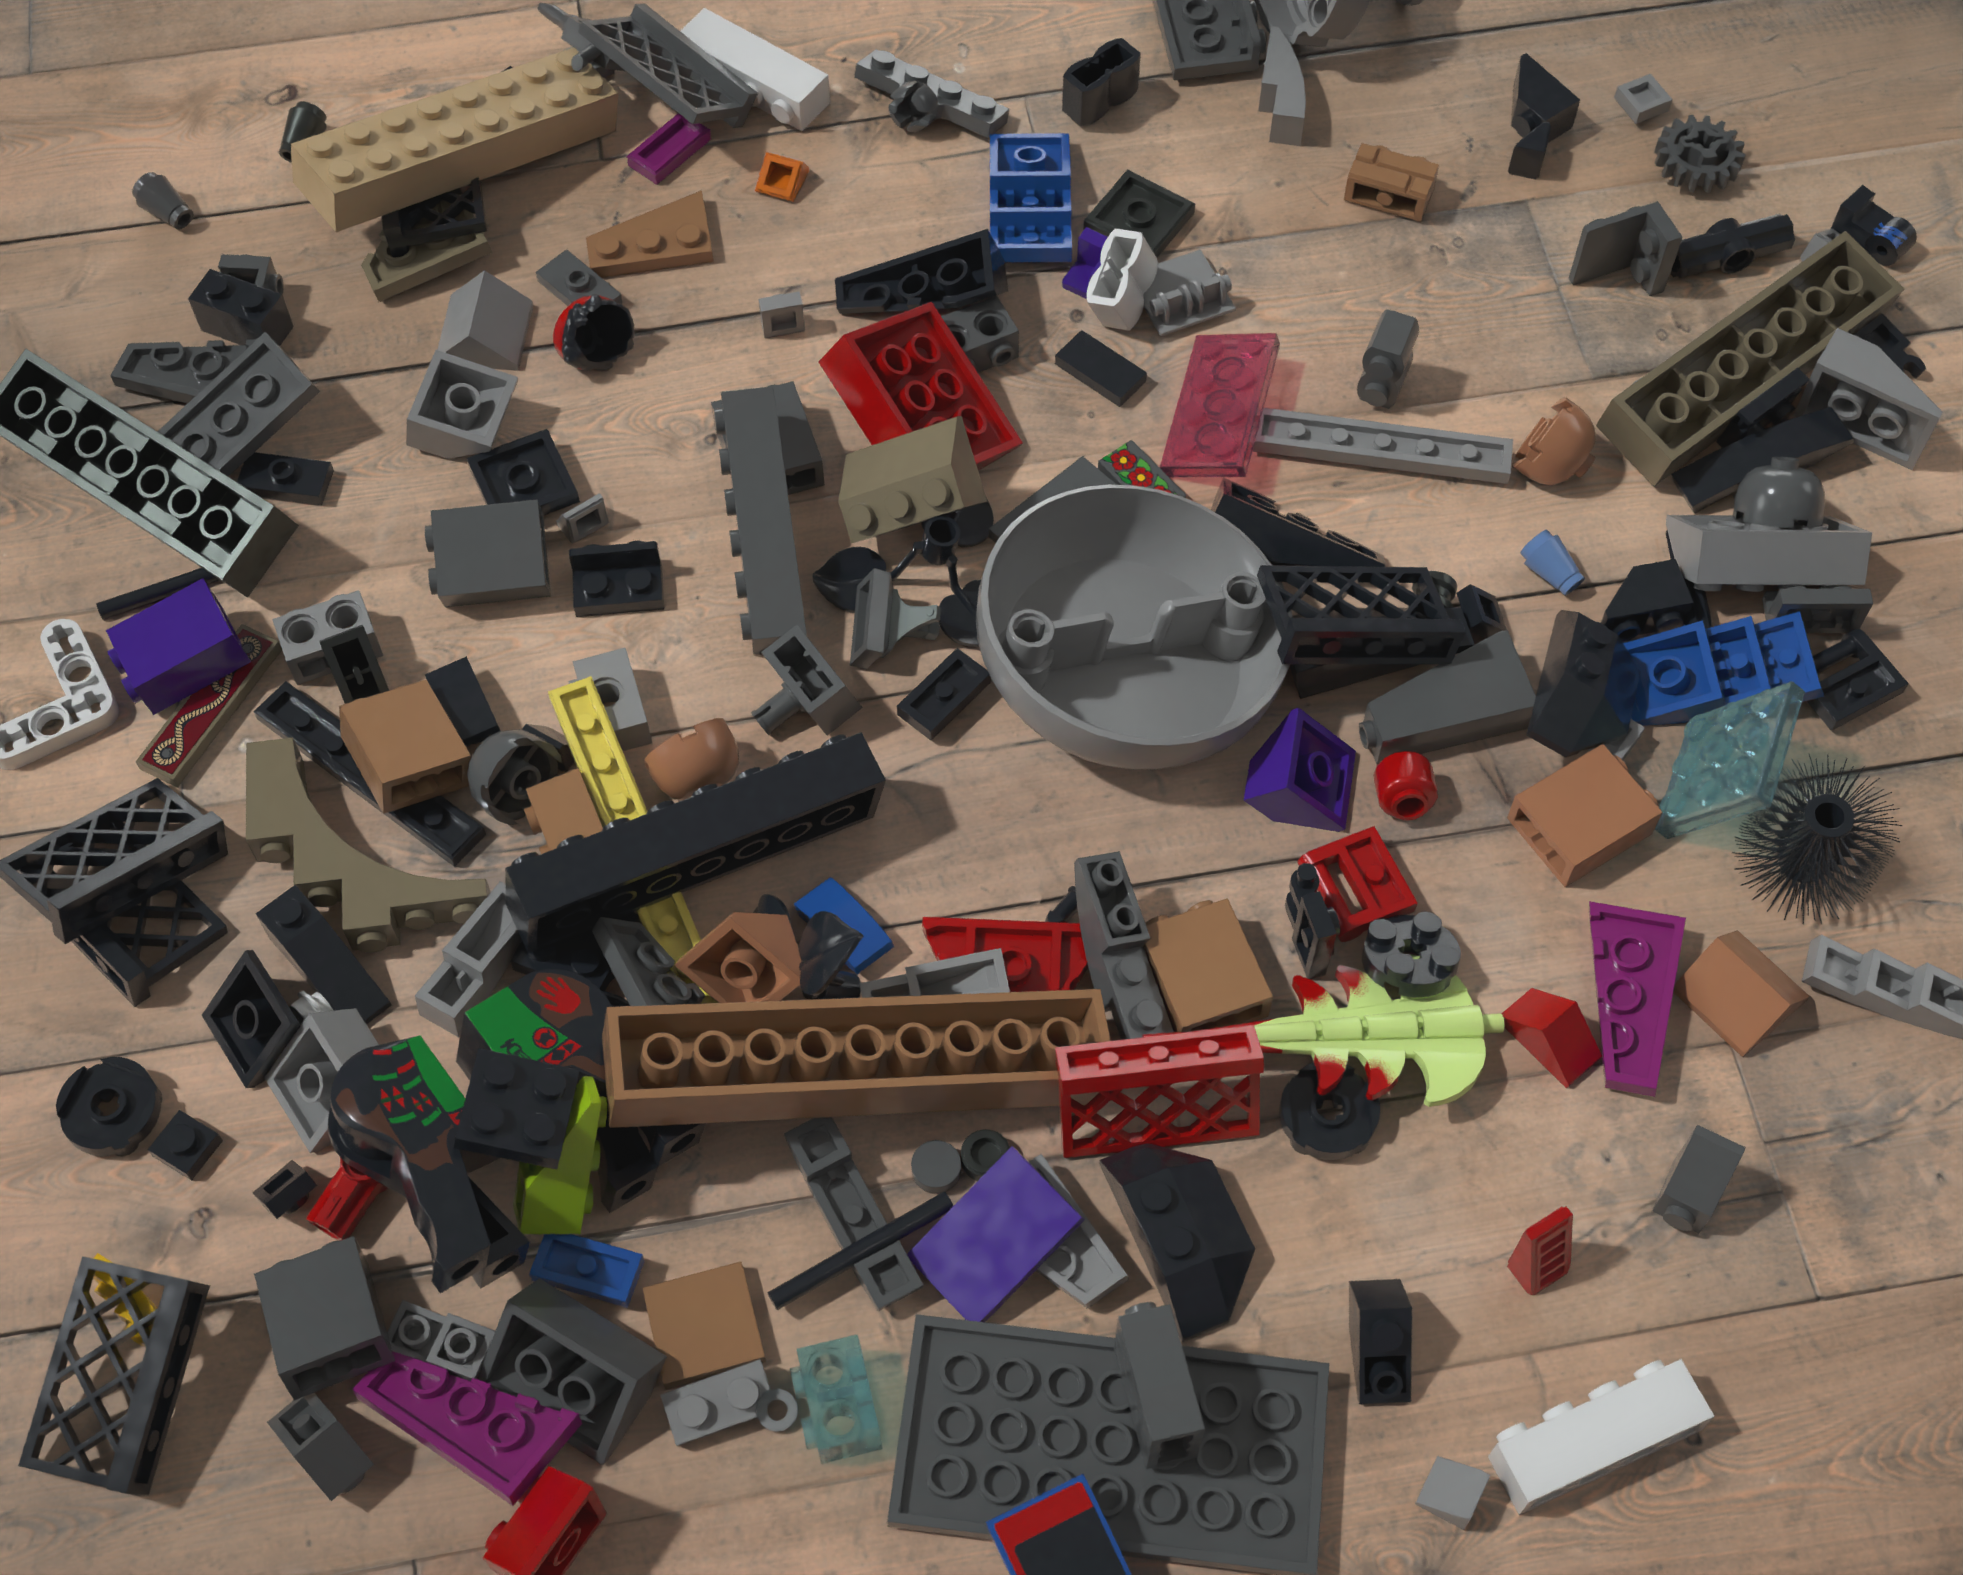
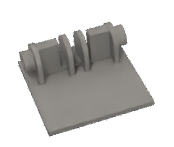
(1186, 293)

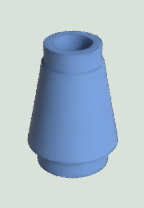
(1552, 562)

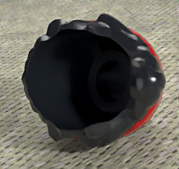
(593, 333)

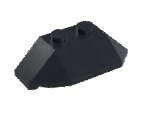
(1583, 687)
(1183, 1232)

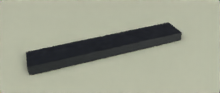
(318, 737)

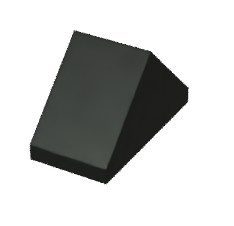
(354, 664)

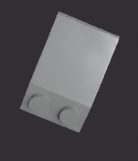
(1871, 399)

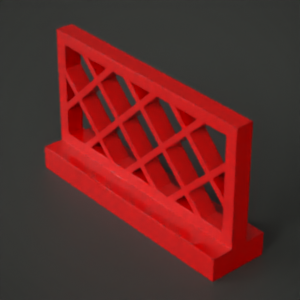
(1158, 1064)

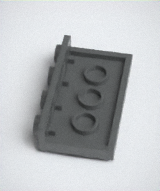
(1210, 36)

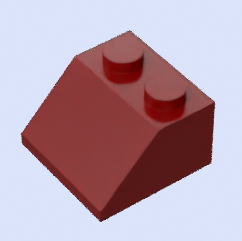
(547, 1528)

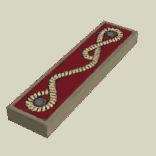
(206, 712)

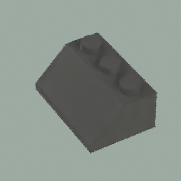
(572, 1361)

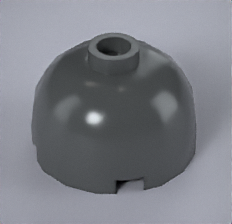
(1780, 495)
(504, 770)

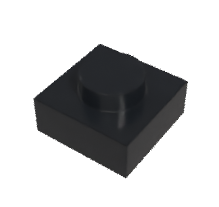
(1481, 611)
(185, 1145)
(285, 1190)

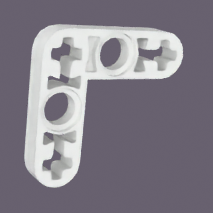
(78, 699)

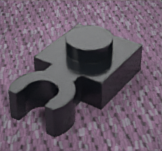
(1892, 343)

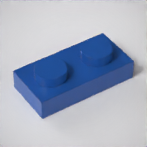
(588, 1267)

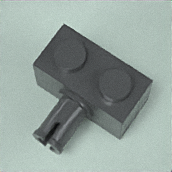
(807, 686)

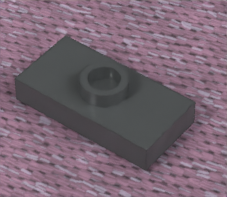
(572, 279)

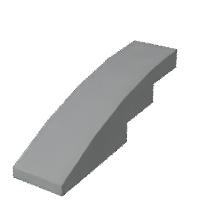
(1887, 986)

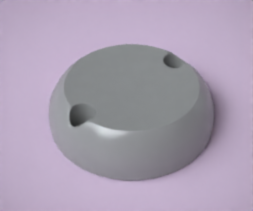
(1129, 627)

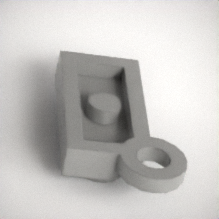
(725, 1402)

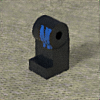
(1874, 228)

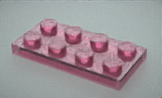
(1220, 405)

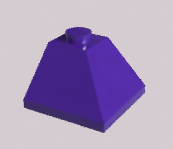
(1302, 775)

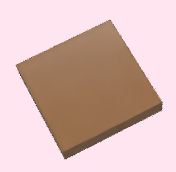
(703, 1324)

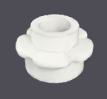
(309, 1004)

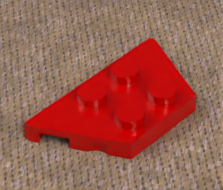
(1033, 952)

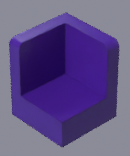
(1088, 261)

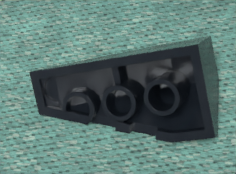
(943, 274)
(1288, 537)

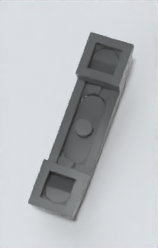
(850, 1209)

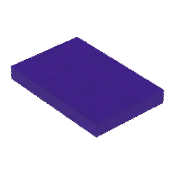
(995, 1237)

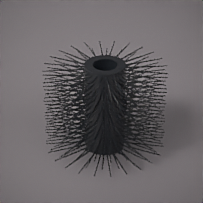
(1814, 840)

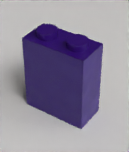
(176, 647)

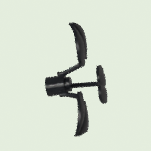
(942, 534)
(823, 952)

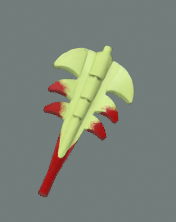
(1435, 1031)

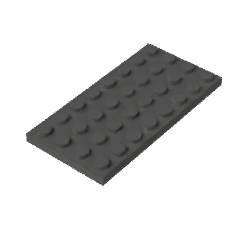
(1024, 1409)

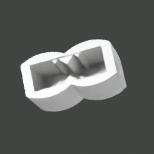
(1122, 279)

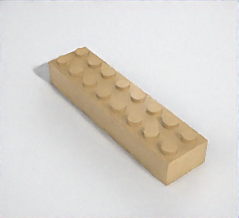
(452, 139)

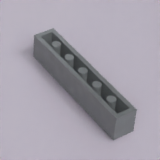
(762, 515)

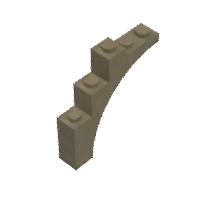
(328, 870)

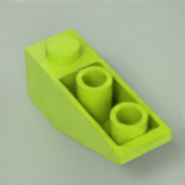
(558, 1199)

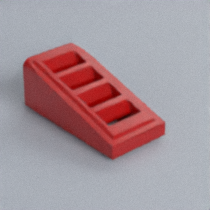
(1543, 1252)

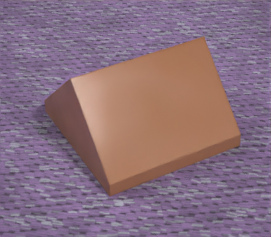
(745, 959)
(1739, 992)

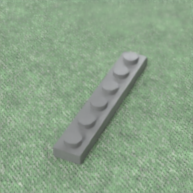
(1384, 445)

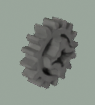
(1695, 153)

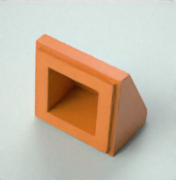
(781, 177)

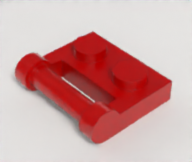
(1370, 875)

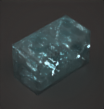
(846, 1397)

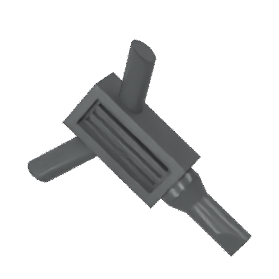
(569, 25)

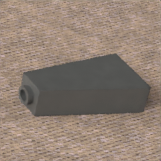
(1453, 703)

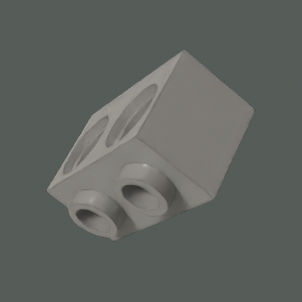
(315, 624)

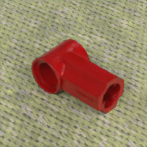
(344, 1202)

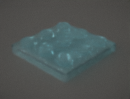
(1730, 761)

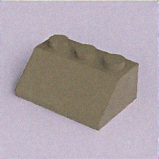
(909, 480)

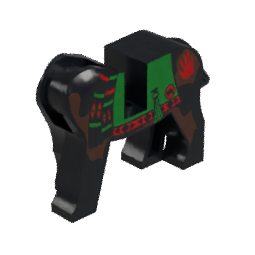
(401, 1112)

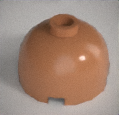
(1558, 446)
(695, 760)

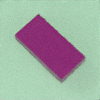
(668, 148)

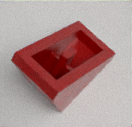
(1553, 1033)

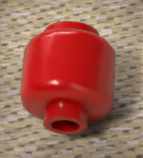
(1405, 785)

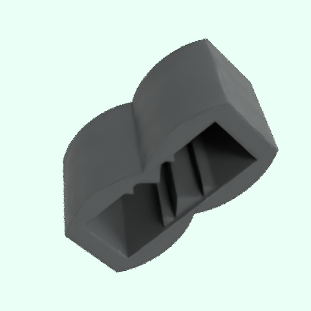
(1387, 359)

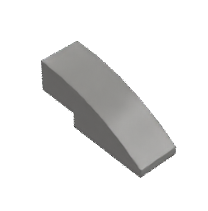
(1283, 90)
(471, 964)
(958, 975)

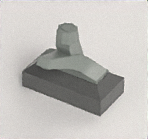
(885, 619)

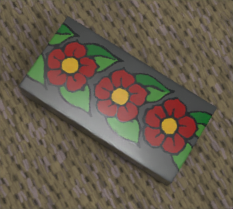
(1133, 467)

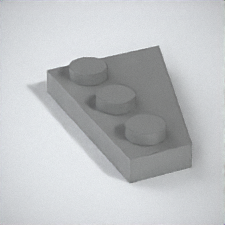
(1083, 1262)

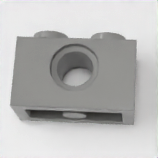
(617, 684)

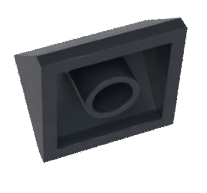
(250, 1020)

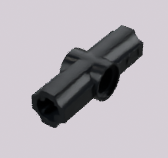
(1733, 245)

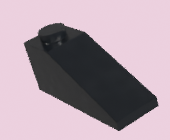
(321, 955)

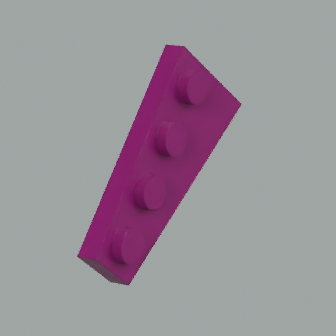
(1635, 983)
(477, 1429)

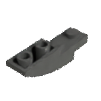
(1114, 943)

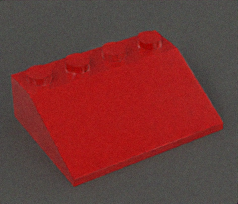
(912, 376)

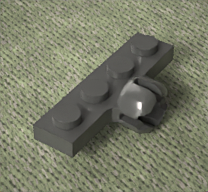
(926, 97)

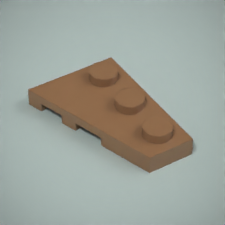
(654, 241)

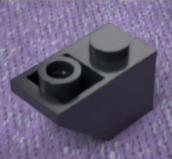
(1649, 601)
(1381, 1340)

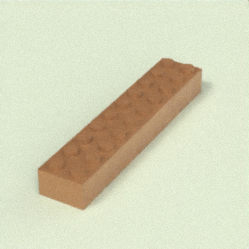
(842, 1056)

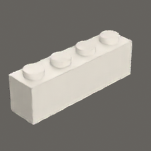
(785, 85)
(1599, 1435)

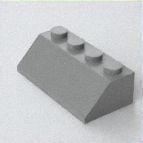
(1730, 551)

